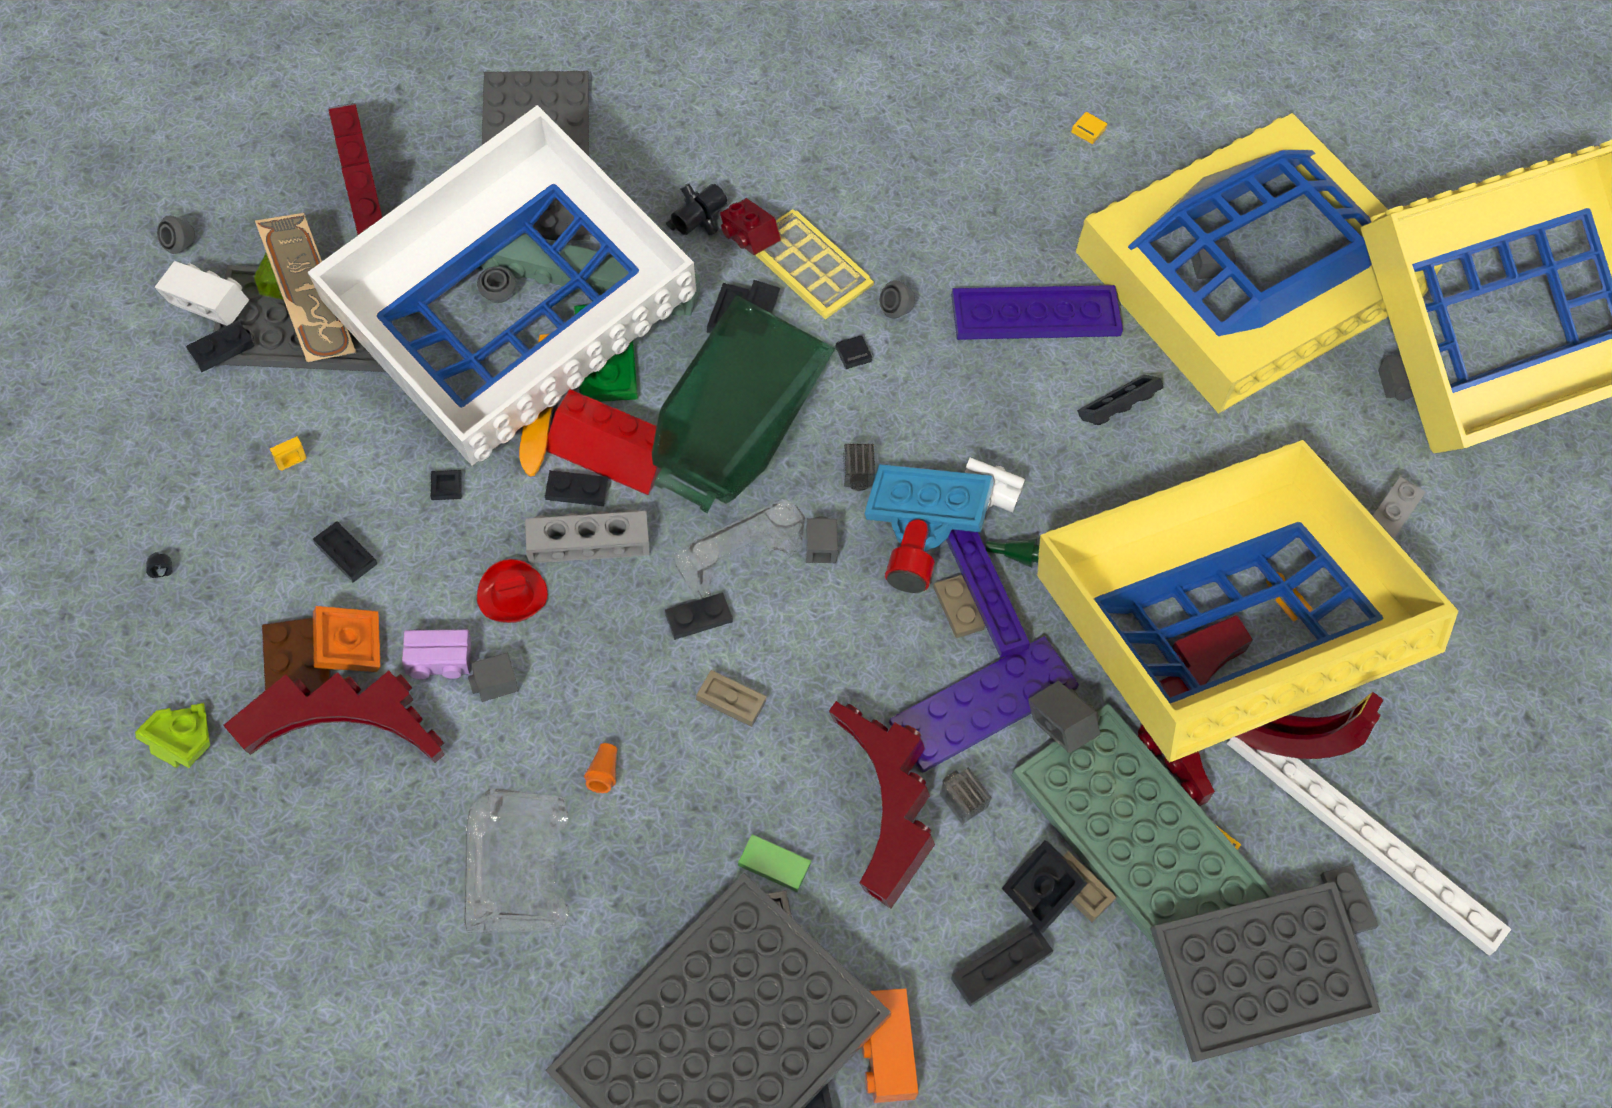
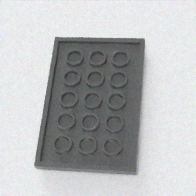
(275, 337)
(1264, 971)

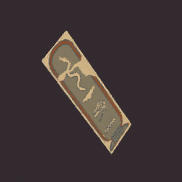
(292, 255)

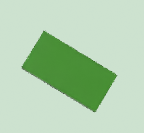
(774, 863)

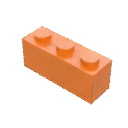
(892, 1052)

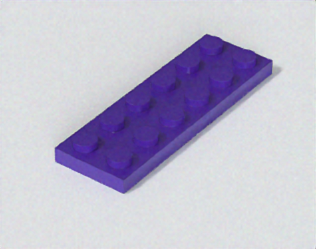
(1036, 312)
(983, 702)

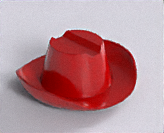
(511, 591)

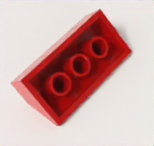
(604, 441)

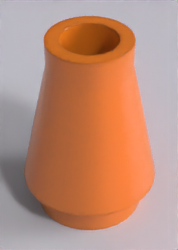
(602, 770)

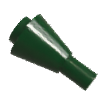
(1020, 550)

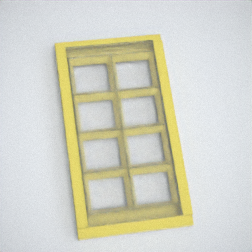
(814, 266)

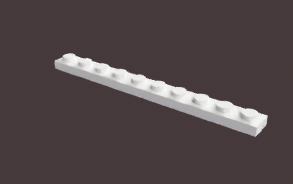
(1380, 846)

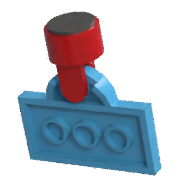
(923, 512)

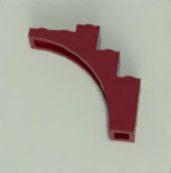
(355, 166)
(1203, 656)
(287, 708)
(901, 843)

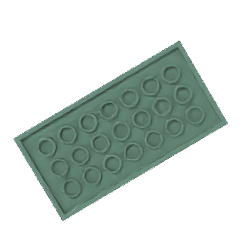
(1138, 828)

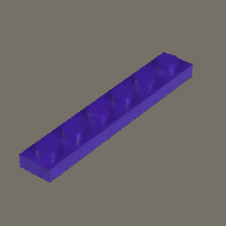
(988, 592)

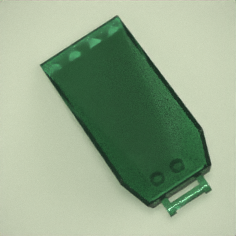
(735, 404)

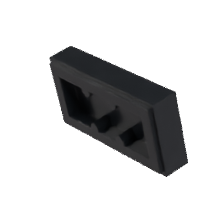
(345, 551)

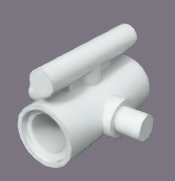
(1006, 485)

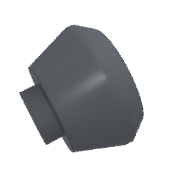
(175, 234)
(496, 284)
(896, 299)

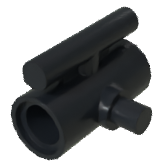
(698, 209)

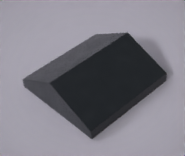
(1044, 885)

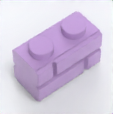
(436, 653)

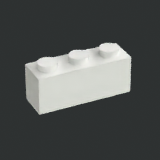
(202, 292)

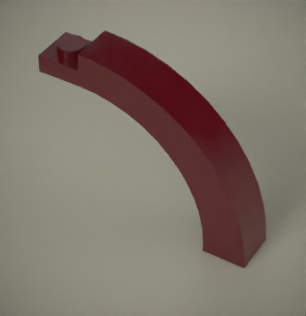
(1317, 736)

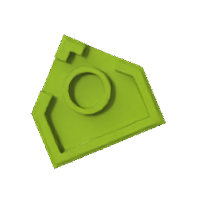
(176, 734)

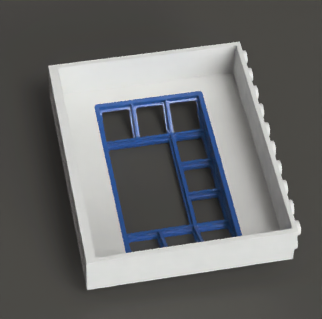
(462, 224)

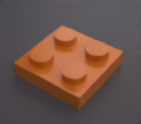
(346, 639)

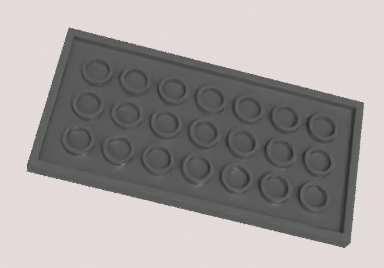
(563, 98)

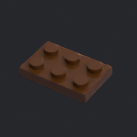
(291, 652)

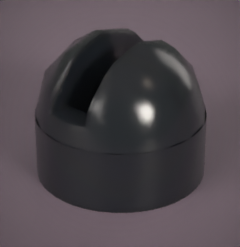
(158, 559)

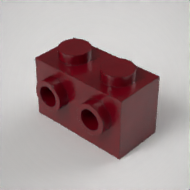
(749, 226)

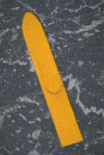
(535, 439)

